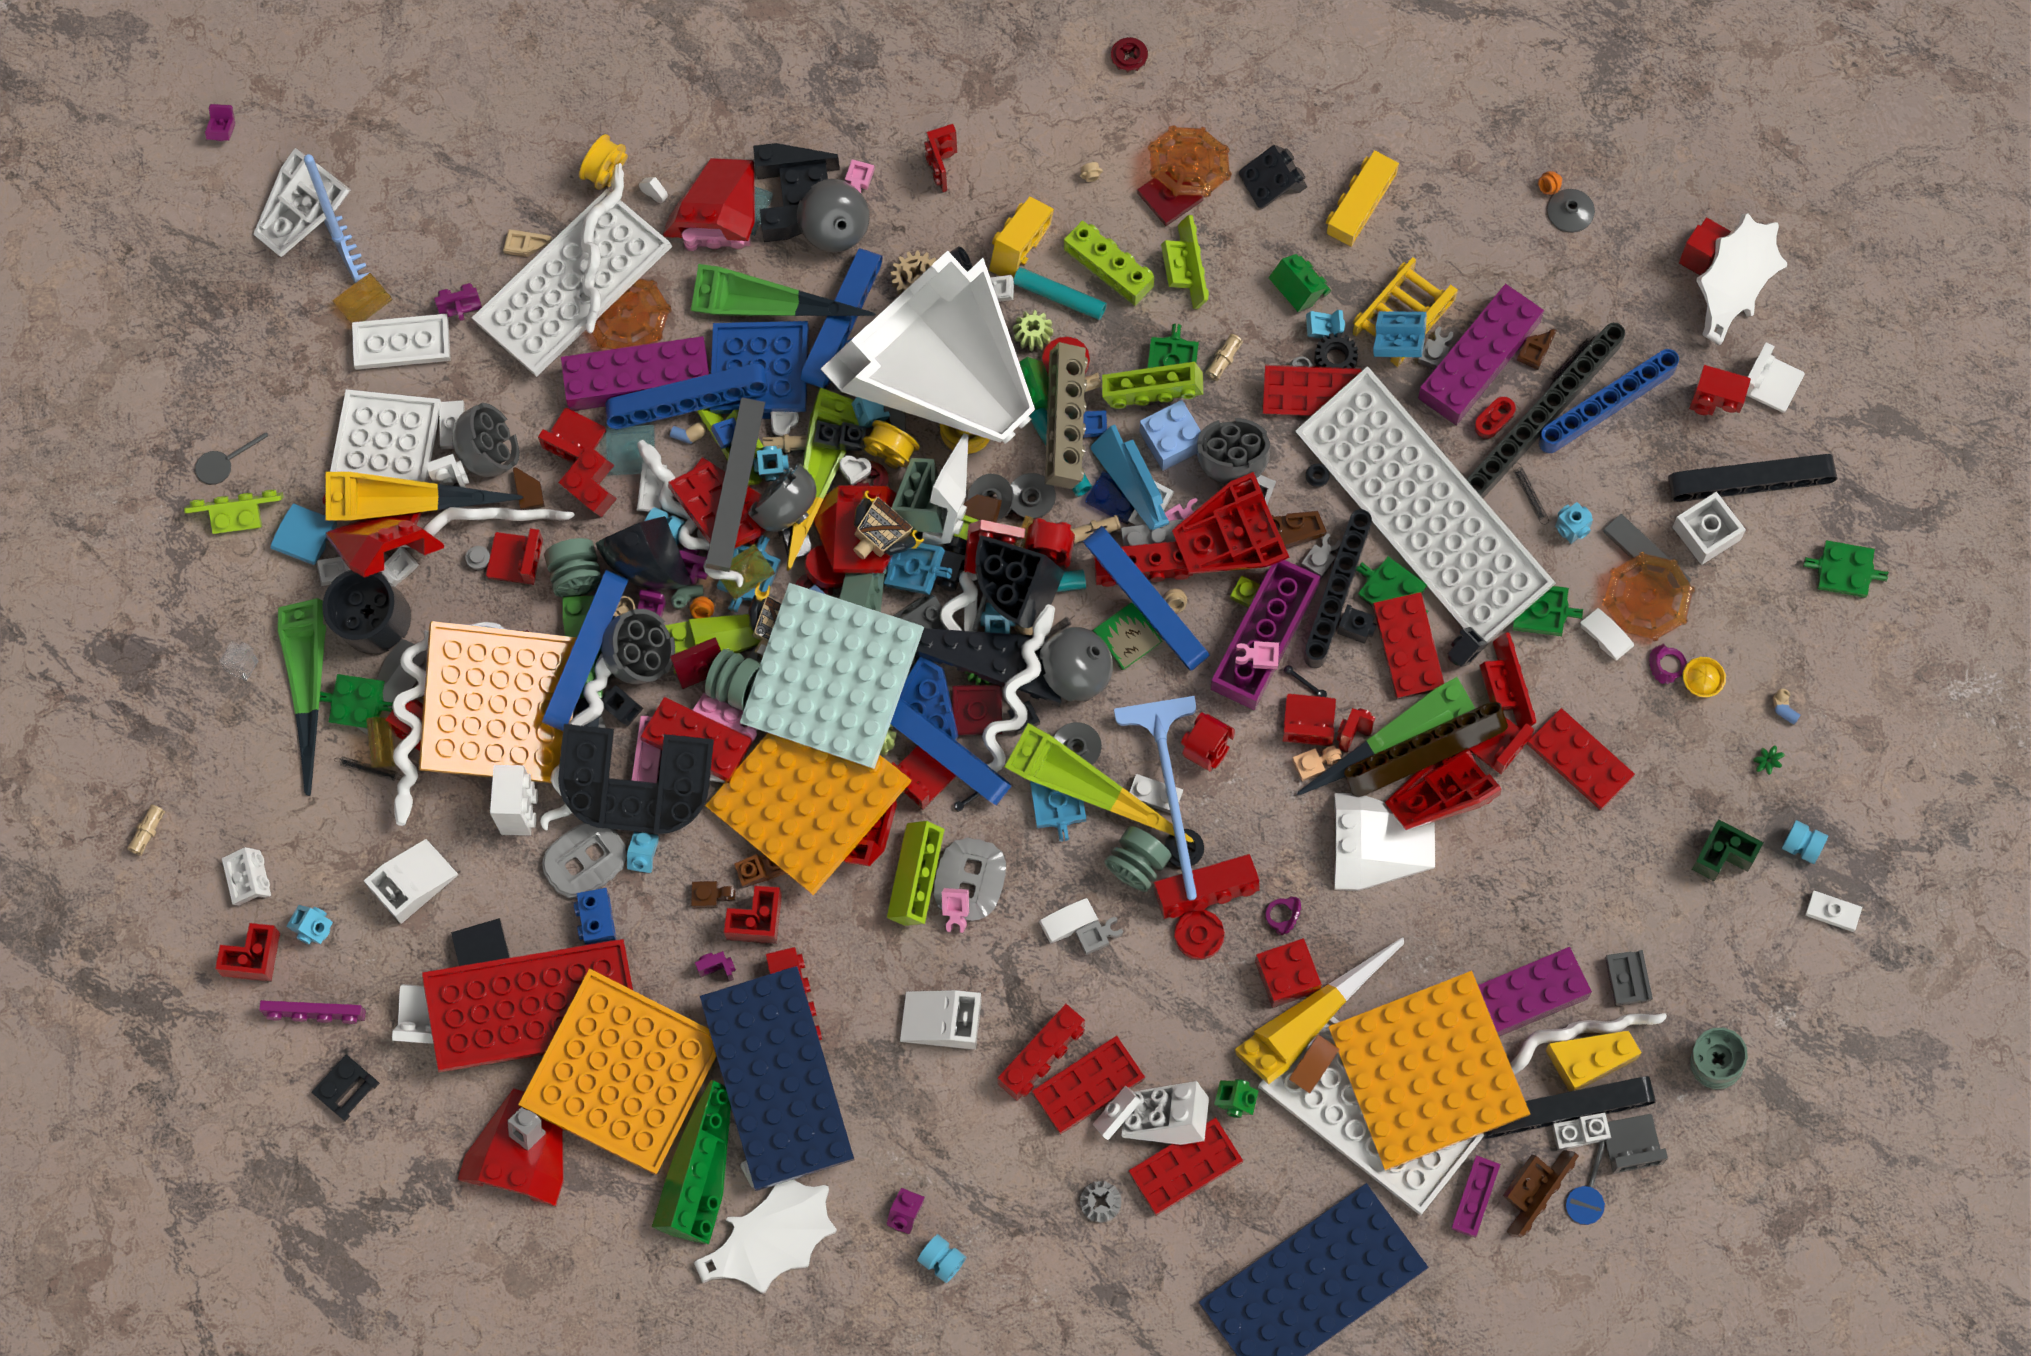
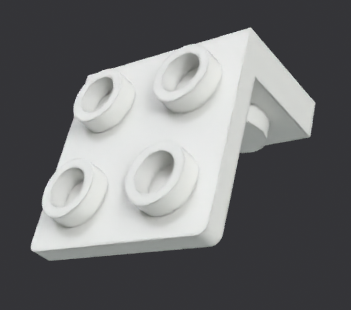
(1773, 380)
(412, 1016)

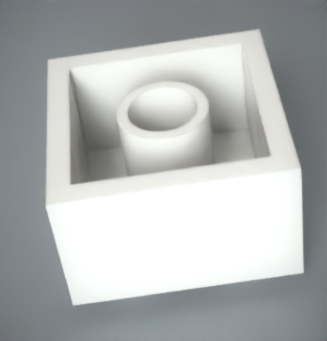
(1709, 528)

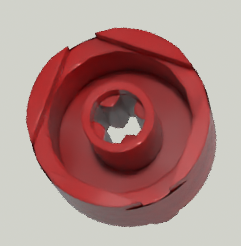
(1052, 540)
(1207, 741)

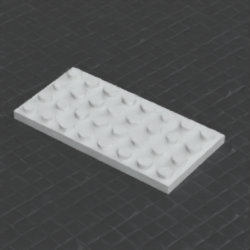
(546, 303)
(1337, 1118)

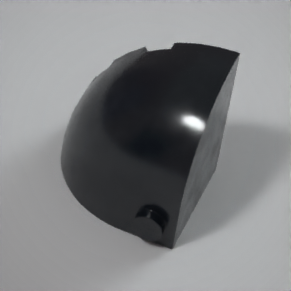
(646, 555)
(1016, 580)

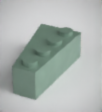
(864, 589)

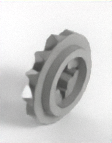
(1100, 1213)

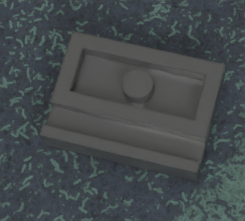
(1628, 978)

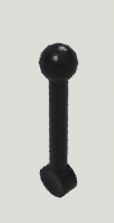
(1289, 671)
(958, 806)

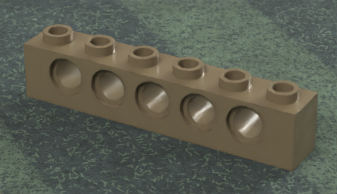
(1057, 470)

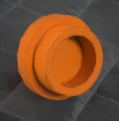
(1550, 182)
(701, 607)

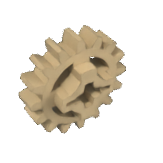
(909, 268)

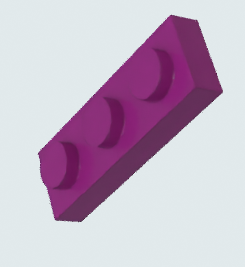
(1475, 1196)

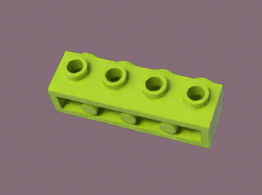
(1109, 262)
(1152, 385)
(915, 873)

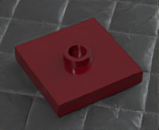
(1164, 203)
(694, 663)
(976, 708)

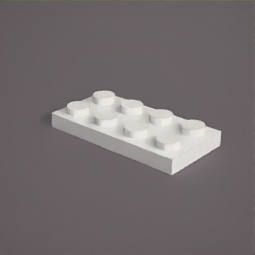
(401, 341)

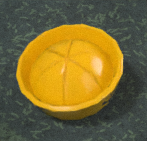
(1704, 677)

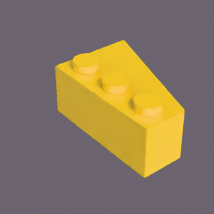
(1019, 236)
(1592, 1058)

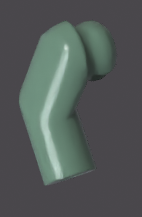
(684, 594)

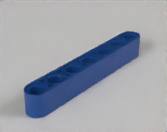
(838, 328)
(686, 396)
(1604, 410)
(1146, 598)
(585, 650)
(949, 752)

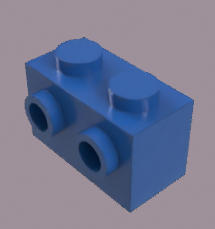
(596, 916)

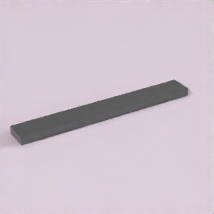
(735, 485)

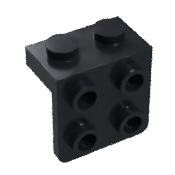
(1272, 175)

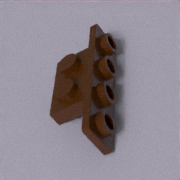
(1534, 1188)

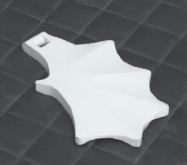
(1738, 273)
(772, 1237)

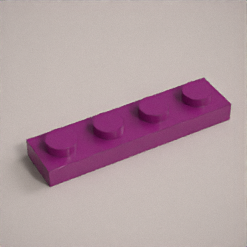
(321, 1011)

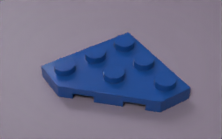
(929, 694)

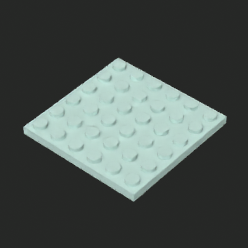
(832, 675)

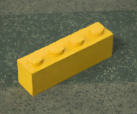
(1362, 198)

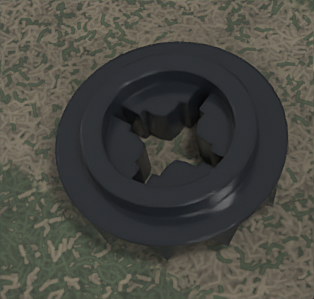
(1197, 848)

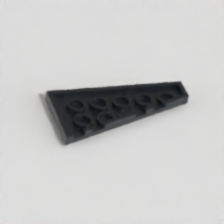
(986, 654)

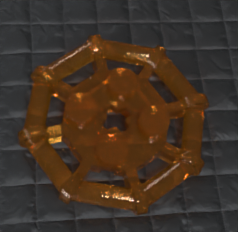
(1185, 171)
(639, 318)
(1657, 607)

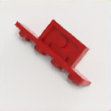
(1506, 682)

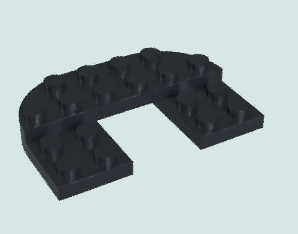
(631, 803)

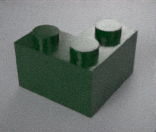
(1728, 845)

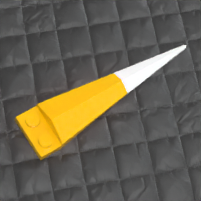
(1284, 1038)

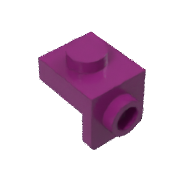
(220, 123)
(652, 601)
(711, 963)
(905, 1210)

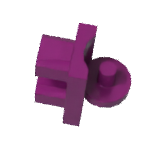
(458, 302)
(694, 564)

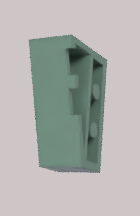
(915, 494)

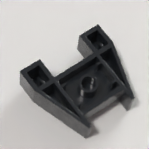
(798, 171)

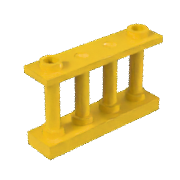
(1443, 301)

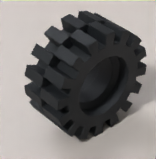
(1336, 343)

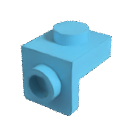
(1324, 324)
(642, 851)

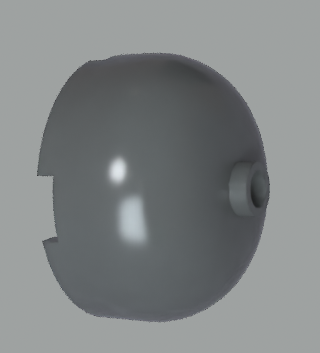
(833, 215)
(480, 438)
(1233, 450)
(785, 500)
(637, 647)
(1076, 663)

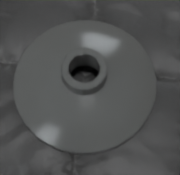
(1571, 219)
(994, 484)
(1032, 485)
(1081, 735)

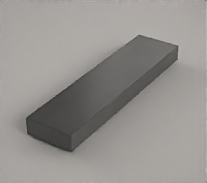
(1633, 541)

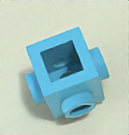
(768, 454)
(1574, 522)
(994, 621)
(310, 924)

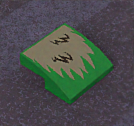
(1128, 635)

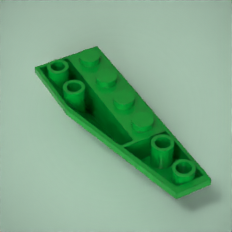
(697, 1171)

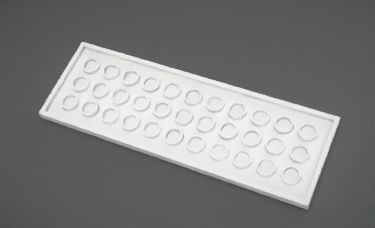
(1425, 506)

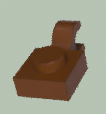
(707, 894)

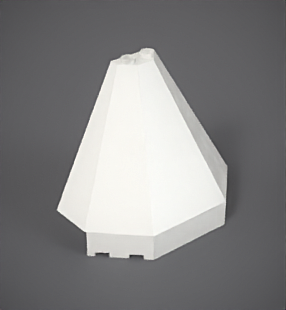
(940, 355)

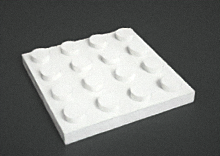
(386, 435)

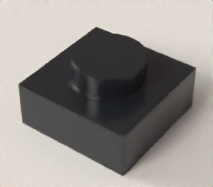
(957, 545)
(1032, 717)

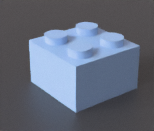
(1171, 434)

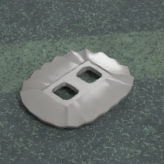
(574, 845)
(987, 882)

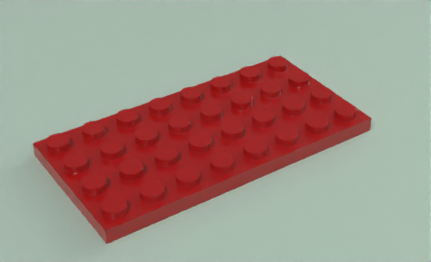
(511, 1004)

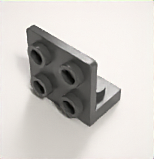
(923, 612)
(1634, 1144)

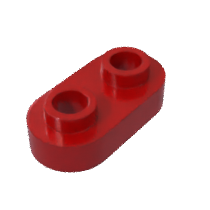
(1493, 418)

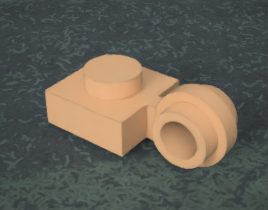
(1311, 765)

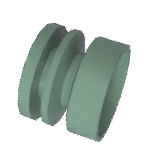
(573, 567)
(731, 678)
(1137, 858)
(1719, 1044)

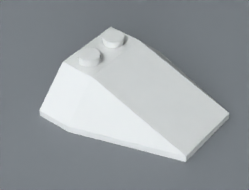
(294, 205)
(950, 494)
(1375, 846)

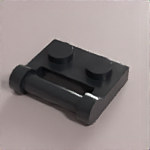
(340, 1082)

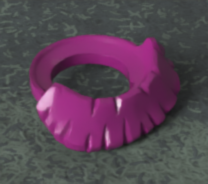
(1662, 675)
(1294, 905)

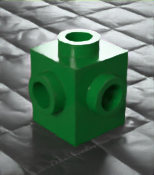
(1236, 1097)

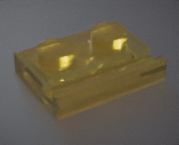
(362, 299)
(753, 569)

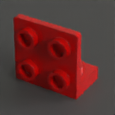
(940, 144)
(571, 435)
(989, 529)
(515, 557)
(1309, 720)
(1503, 748)
(926, 776)

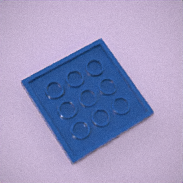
(777, 347)

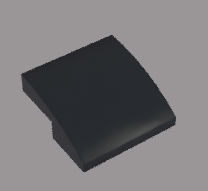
(480, 943)

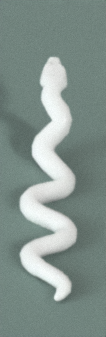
(593, 249)
(653, 458)
(457, 513)
(966, 598)
(1040, 629)
(588, 715)
(404, 800)
(1575, 1028)

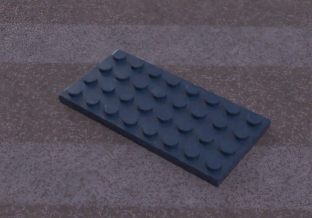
(776, 1078)
(1315, 1281)

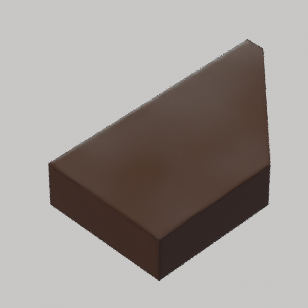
(1535, 349)
(529, 489)
(983, 508)

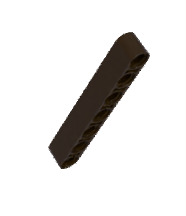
(1426, 749)

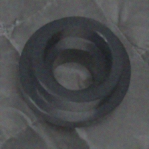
(1317, 469)

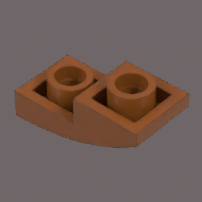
(757, 870)
(1314, 1063)

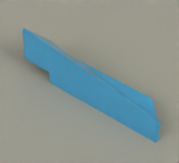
(1131, 476)

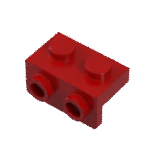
(1358, 721)

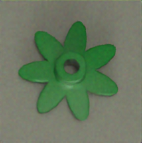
(1769, 760)

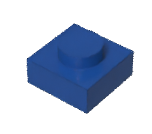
(1095, 423)
(724, 432)

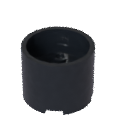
(355, 597)

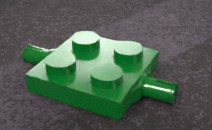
(1172, 350)
(1846, 569)
(1388, 582)
(1548, 613)
(355, 700)

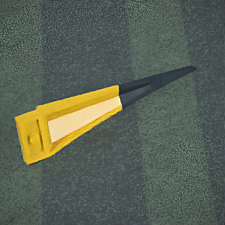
(368, 496)

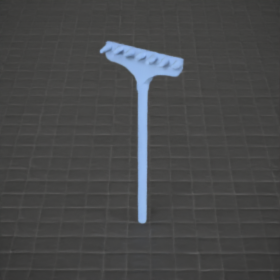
(332, 222)
(1157, 719)

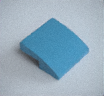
(1400, 334)
(302, 534)

